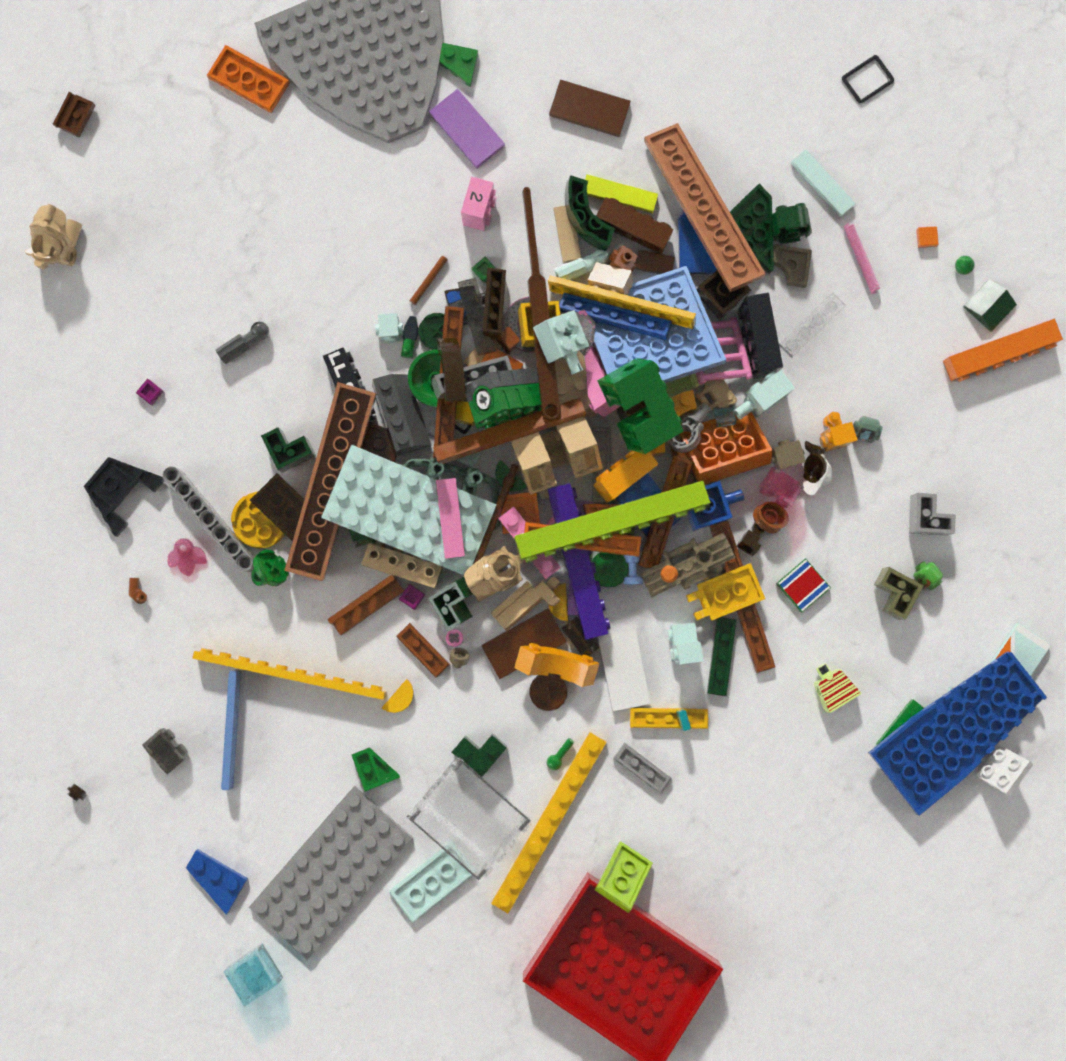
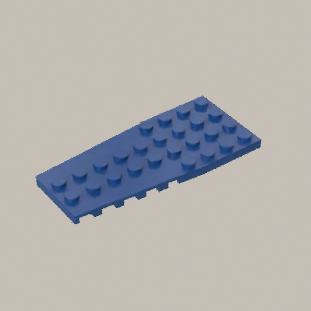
(956, 731)

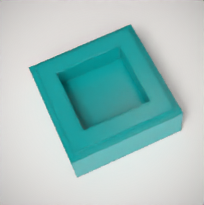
(683, 720)

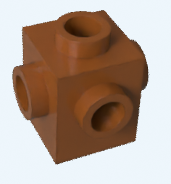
(623, 258)

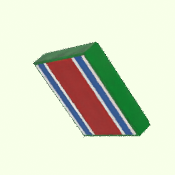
(803, 585)

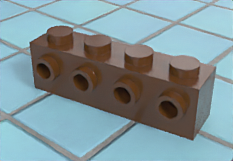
(634, 225)

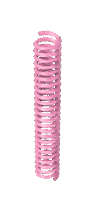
(856, 254)

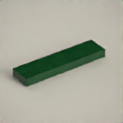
(721, 656)

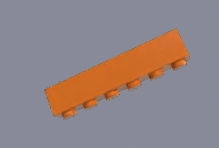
(1002, 350)

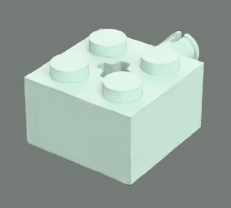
(563, 339)
(765, 395)

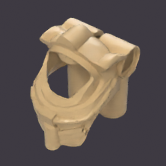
(53, 237)
(488, 577)

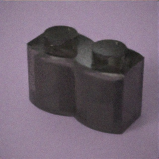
(166, 750)

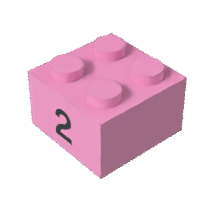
(478, 204)

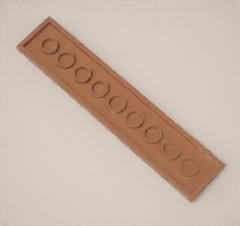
(704, 207)

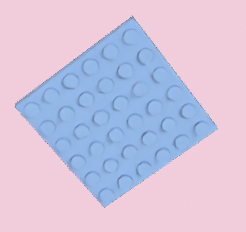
(684, 350)

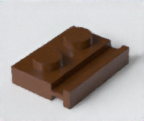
(74, 114)

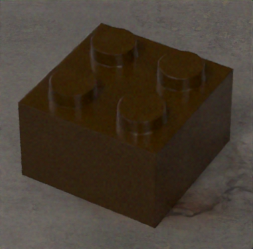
(718, 297)

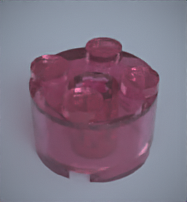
(781, 487)

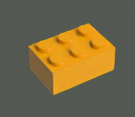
(624, 474)

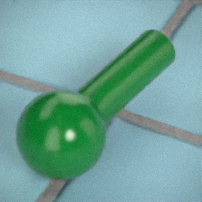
(555, 761)

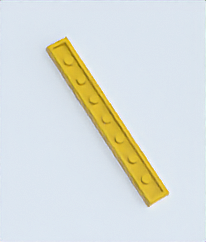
(677, 316)

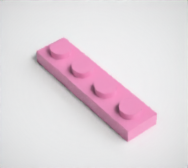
(515, 525)

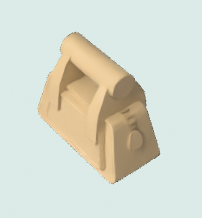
(719, 393)

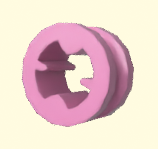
(454, 644)

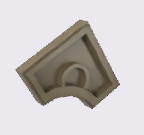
(794, 264)

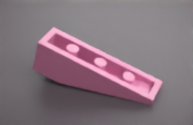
(594, 372)

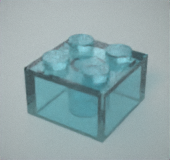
(253, 974)

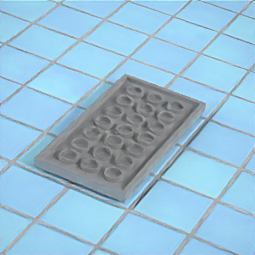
(330, 872)

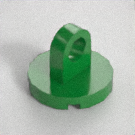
(268, 569)

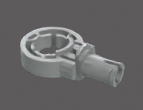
(691, 424)

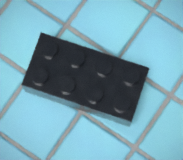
(760, 335)

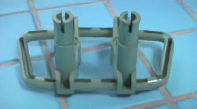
(471, 480)

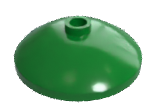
(421, 374)

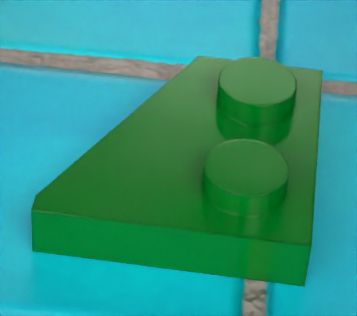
(459, 61)
(372, 769)

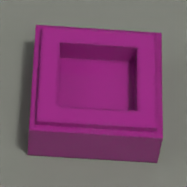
(149, 391)
(412, 597)

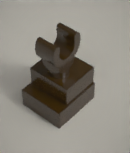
(750, 540)

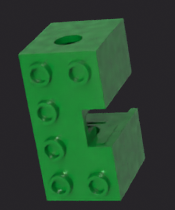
(657, 421)

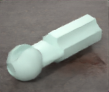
(582, 265)

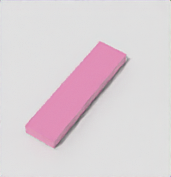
(450, 518)

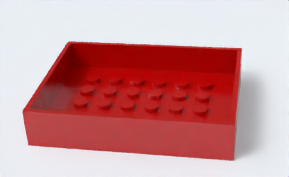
(622, 973)

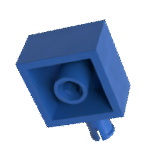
(719, 507)

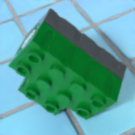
(503, 396)

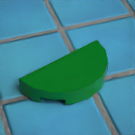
(502, 471)

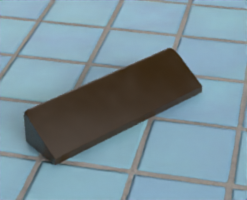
(494, 303)

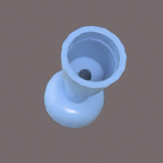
(632, 579)

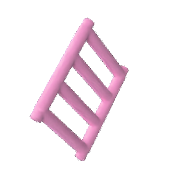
(742, 355)

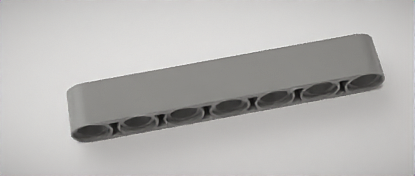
(201, 515)

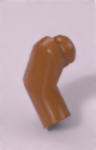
(135, 592)

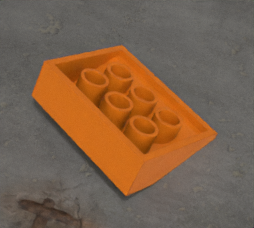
(728, 449)

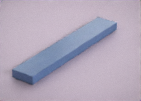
(231, 730)

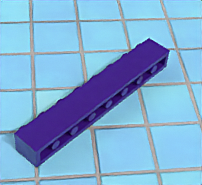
(580, 568)

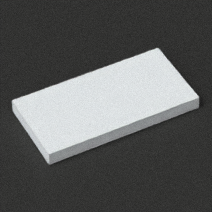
(624, 669)

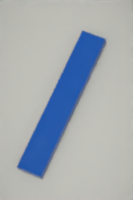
(617, 316)

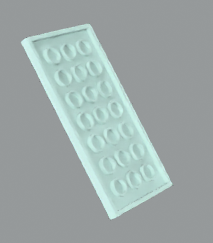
(403, 509)

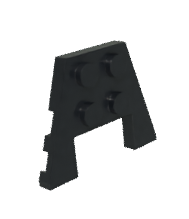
(111, 486)

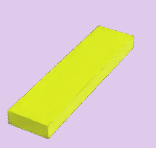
(625, 194)

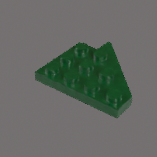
(754, 221)

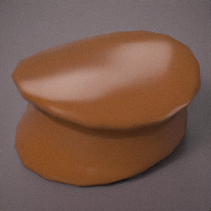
(770, 517)

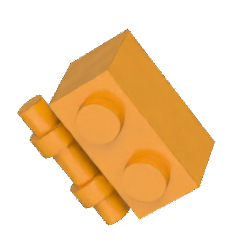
(837, 434)

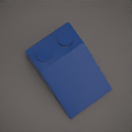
(642, 488)

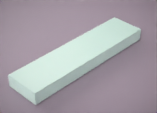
(823, 183)

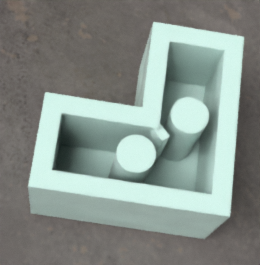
(685, 644)

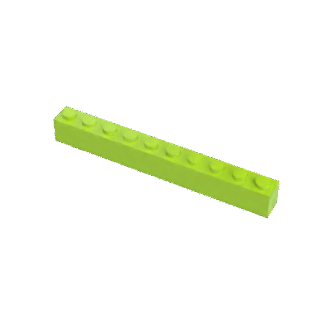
(612, 520)

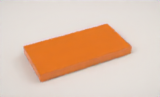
(248, 79)

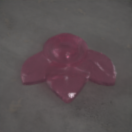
(186, 559)

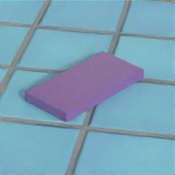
(467, 128)

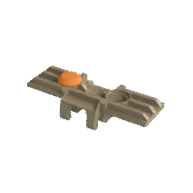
(690, 571)

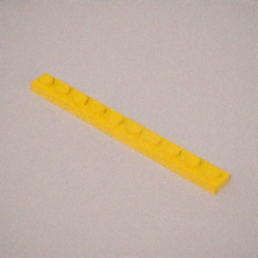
(283, 672)
(548, 822)

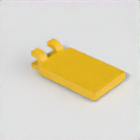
(727, 593)

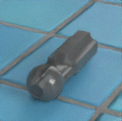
(240, 343)

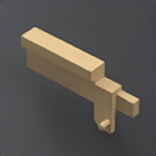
(524, 600)

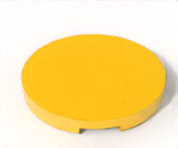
(253, 526)

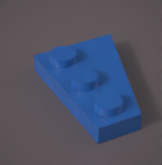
(216, 879)

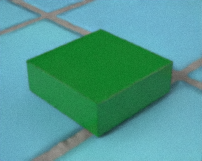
(480, 268)

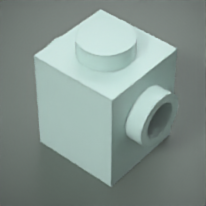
(389, 327)

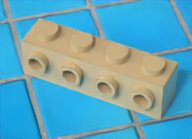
(401, 565)

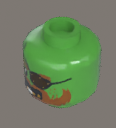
(928, 575)

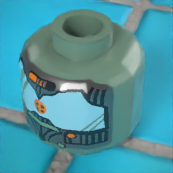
(867, 429)

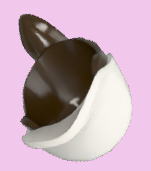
(816, 469)

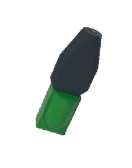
(409, 336)

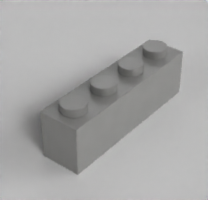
(472, 373)

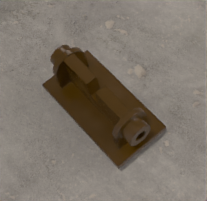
(575, 634)

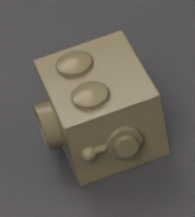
(787, 454)

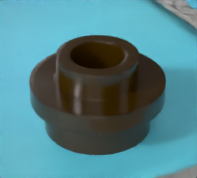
(76, 792)

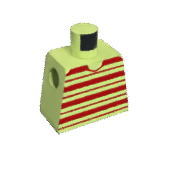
(834, 688)

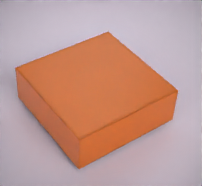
(927, 237)

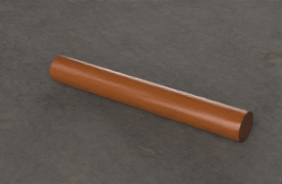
(428, 280)

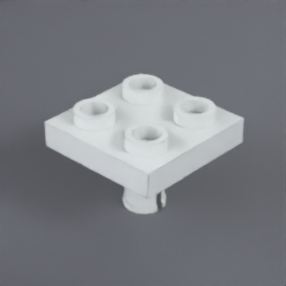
(1004, 770)

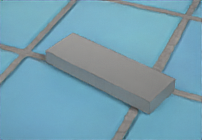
(642, 768)

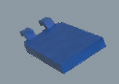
(691, 249)

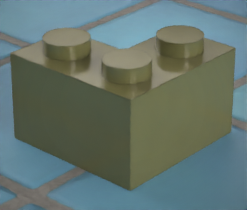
(902, 592)

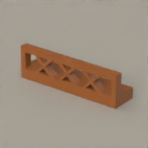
(366, 605)

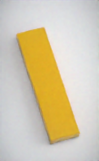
(667, 718)

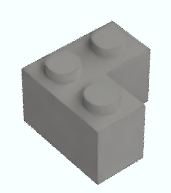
(926, 520)

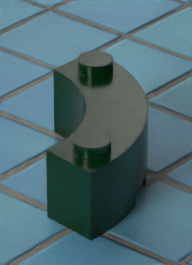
(582, 218)

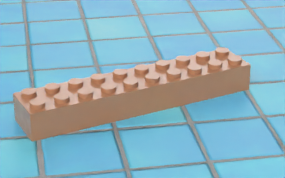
(344, 427)

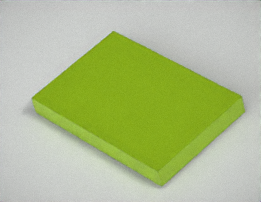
(624, 876)

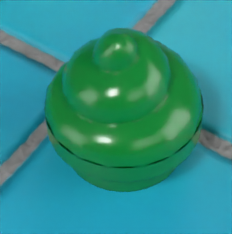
(964, 265)

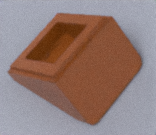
(508, 340)

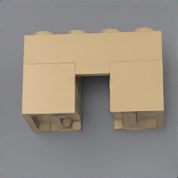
(568, 444)

